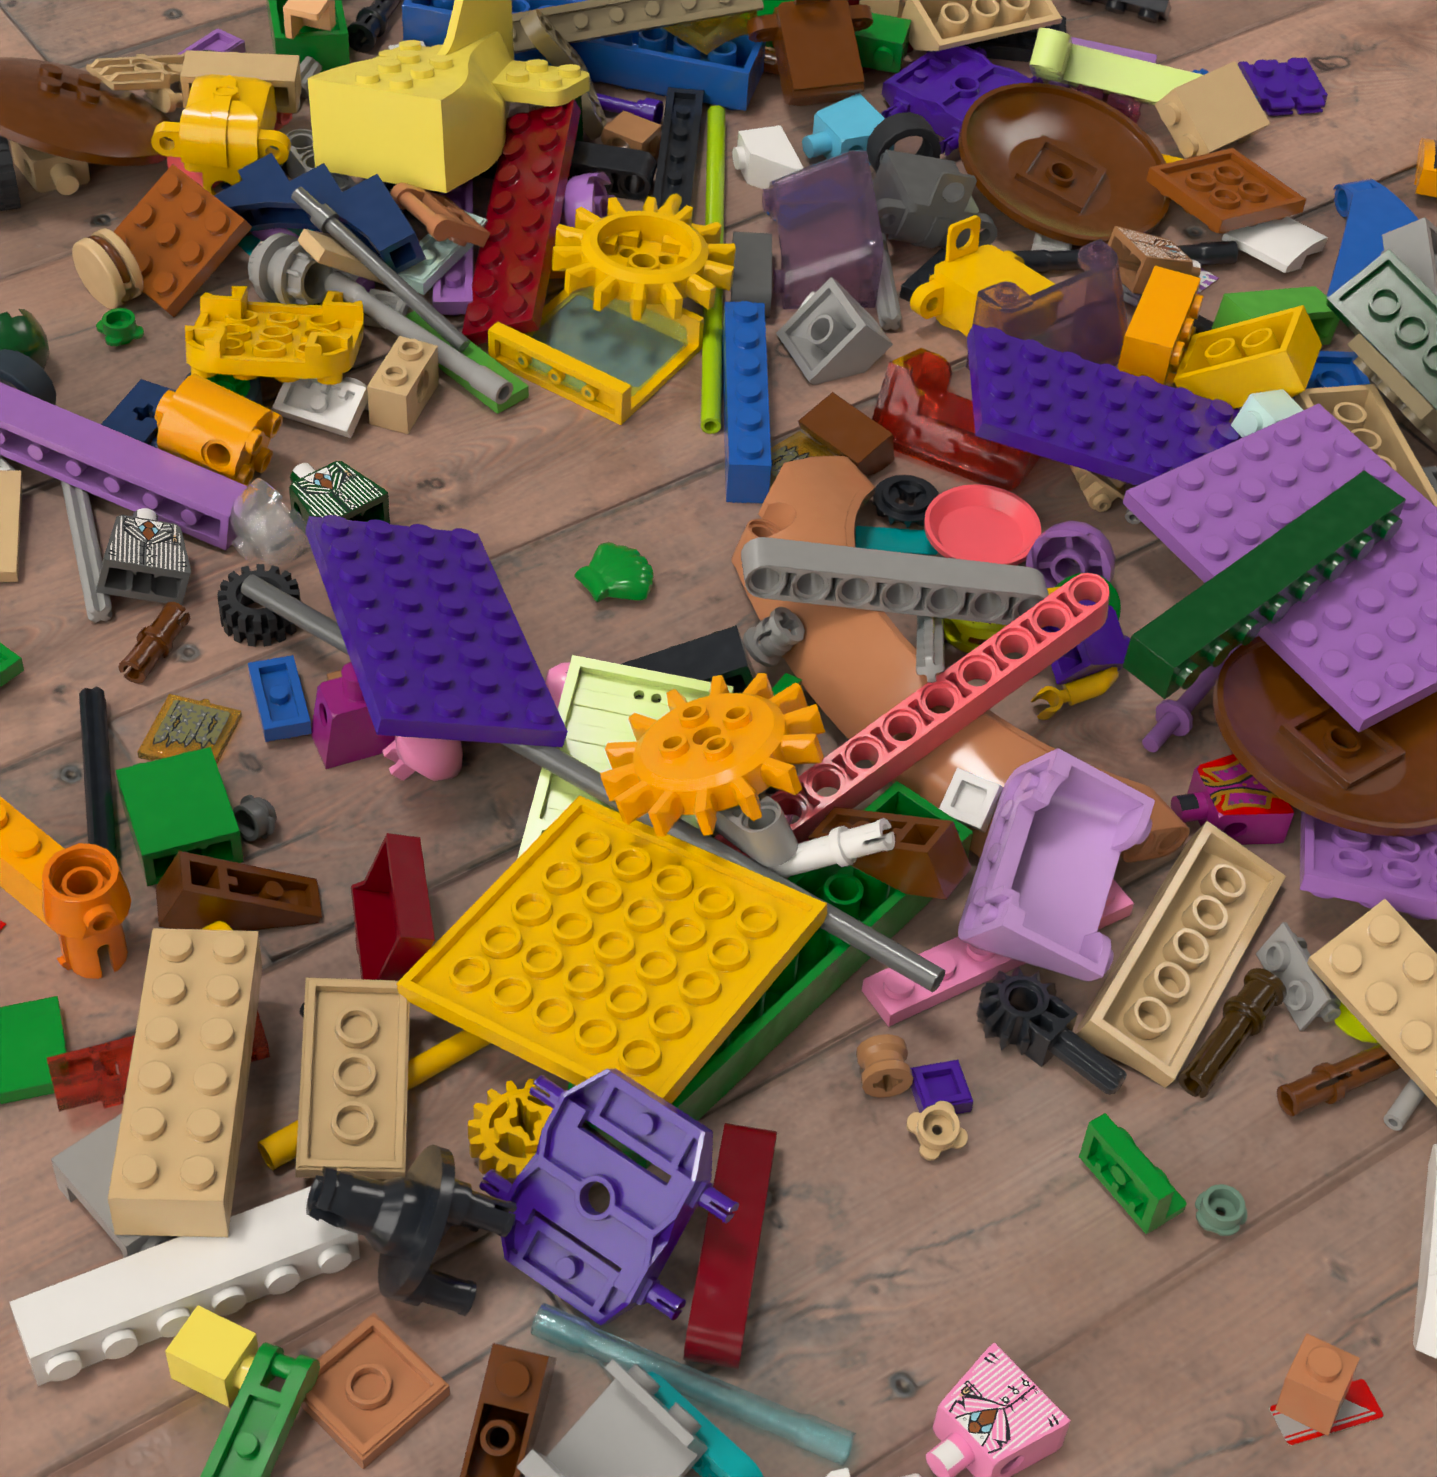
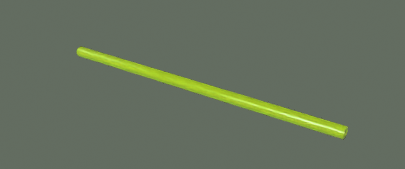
(713, 318)

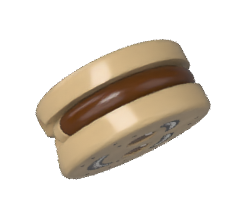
(107, 268)

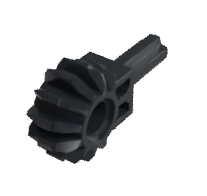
(1042, 1027)

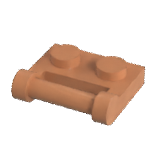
(439, 215)

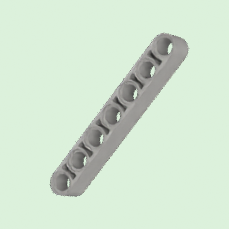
(889, 581)

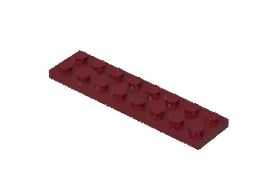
(522, 221)

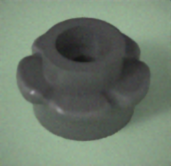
(255, 818)

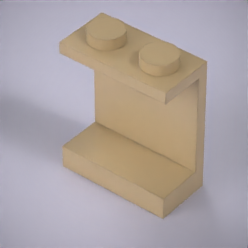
(1212, 112)

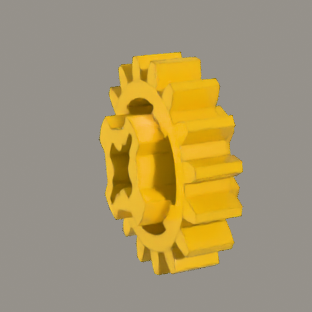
(507, 1129)

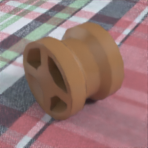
(884, 1066)

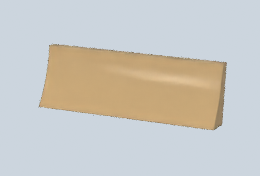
(1181, 955)

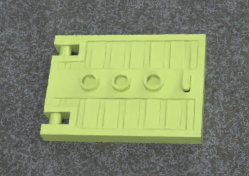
(596, 712)

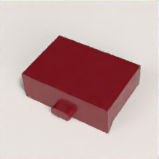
(393, 910)

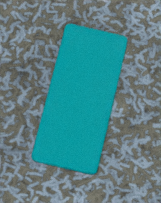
(893, 540)

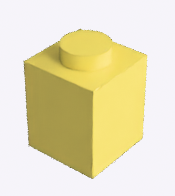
(211, 1355)

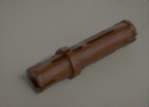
(1303, 1092)

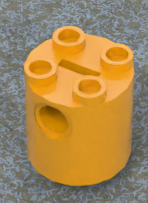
(216, 429)

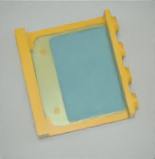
(599, 356)

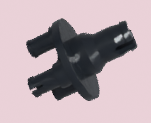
(407, 1222)

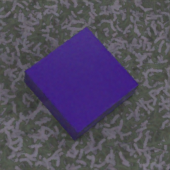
(941, 1083)

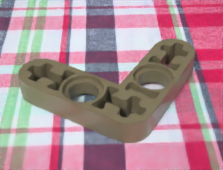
(560, 52)

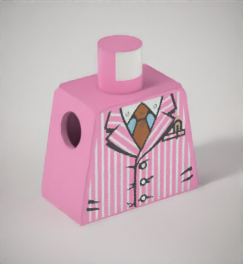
(995, 1421)

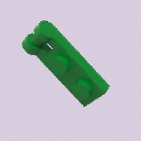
(262, 1416)

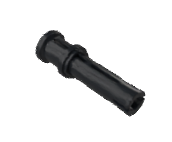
(370, 23)

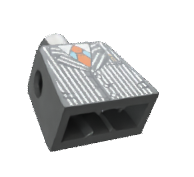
(145, 559)

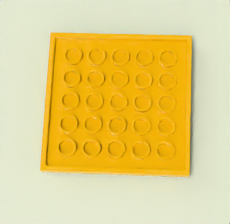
(614, 952)

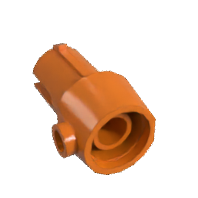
(86, 906)

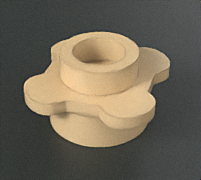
(940, 1115)

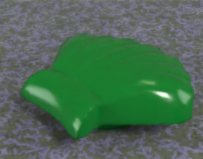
(617, 573)

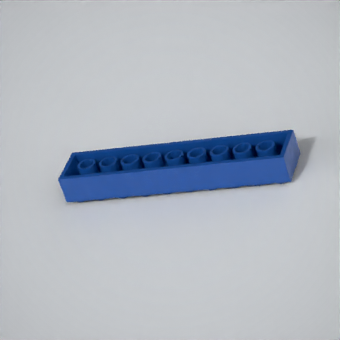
(635, 60)

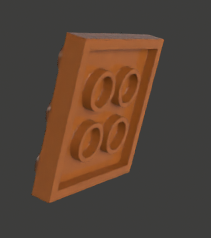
(1225, 190)
(179, 238)

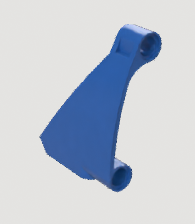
(1370, 214)

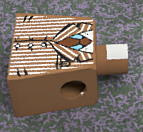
(1141, 252)

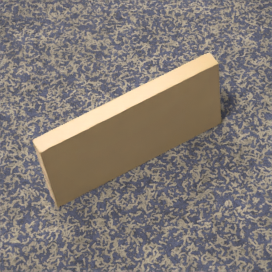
(353, 1078)

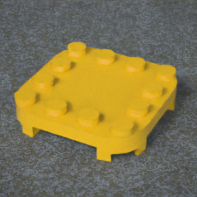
(274, 338)

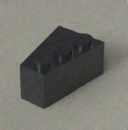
(703, 658)

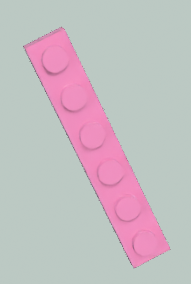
(964, 968)

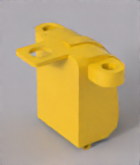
(224, 128)
(966, 270)

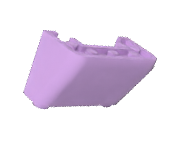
(1053, 865)

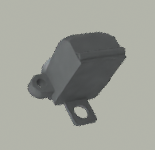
(923, 198)

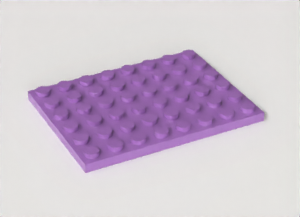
(1358, 639)

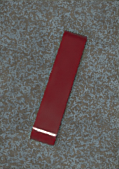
(730, 1249)

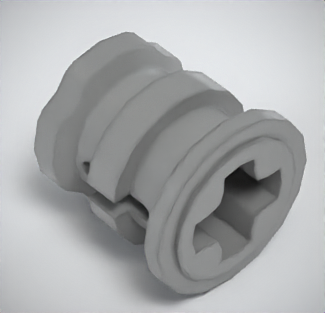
(773, 636)

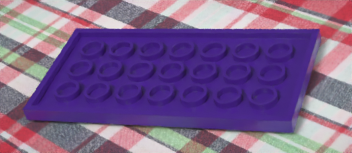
(1088, 410)
(432, 634)

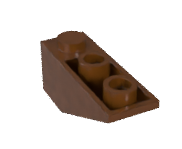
(508, 1412)

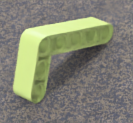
(1072, 64)

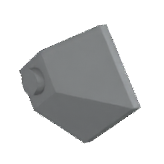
(833, 336)

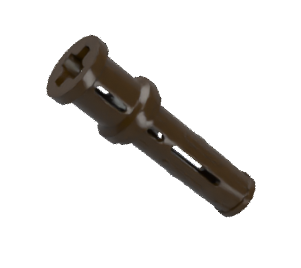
(1242, 1017)

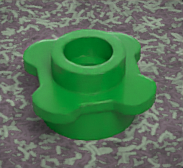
(119, 327)

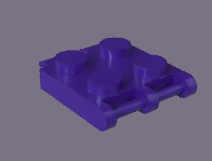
(1285, 86)

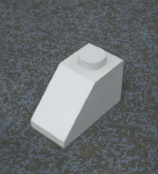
(764, 155)

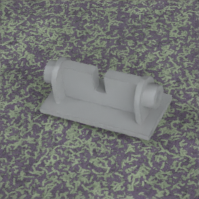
(1306, 993)

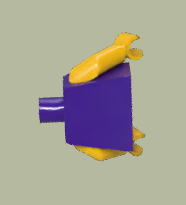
(1088, 667)

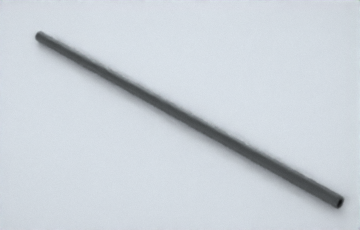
(589, 780)

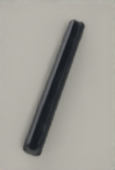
(97, 769)

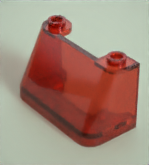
(940, 425)

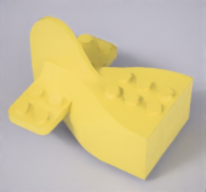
(433, 110)

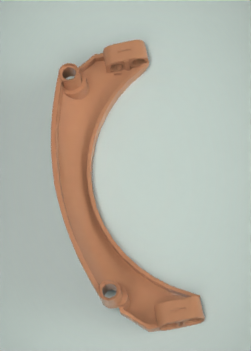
(864, 666)

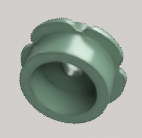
(1223, 1199)

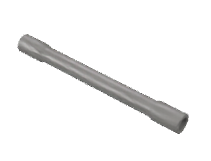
(477, 375)

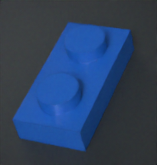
(279, 698)

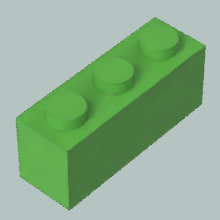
(1254, 304)

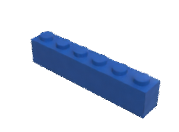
(745, 403)

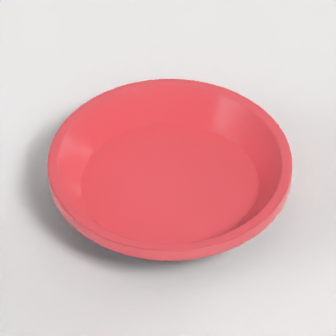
(981, 525)

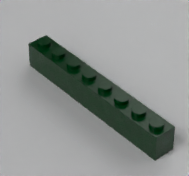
(1263, 585)

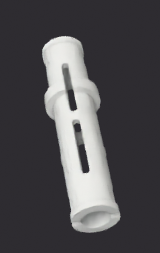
(839, 847)

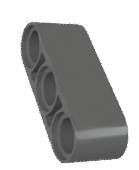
(752, 268)

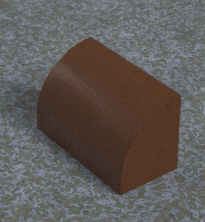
(849, 434)

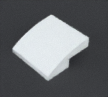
(1278, 242)

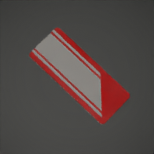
(1356, 1409)

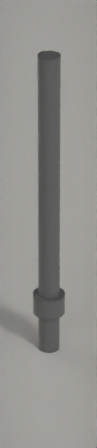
(328, 221)

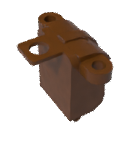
(815, 48)

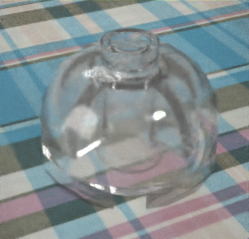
(267, 526)

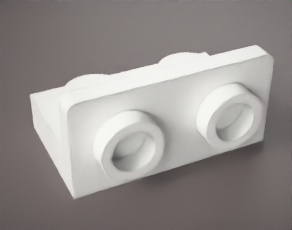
(322, 405)

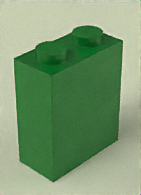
(177, 808)

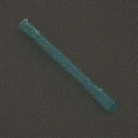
(802, 1429)

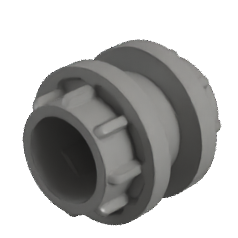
(287, 272)

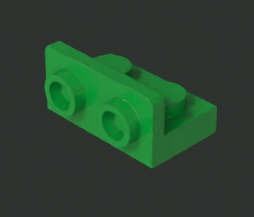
(1129, 1175)

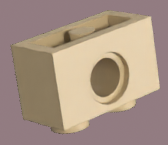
(403, 384)

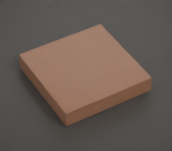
(372, 1390)

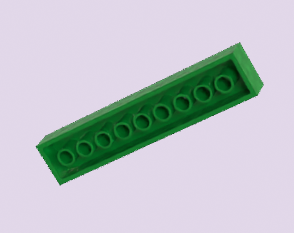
(816, 969)

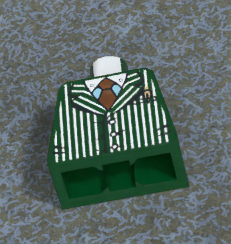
(338, 492)

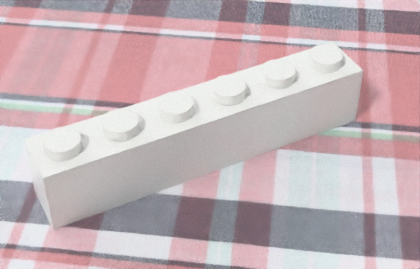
(157, 1289)

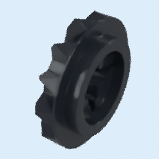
(910, 490)

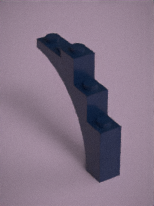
(365, 209)

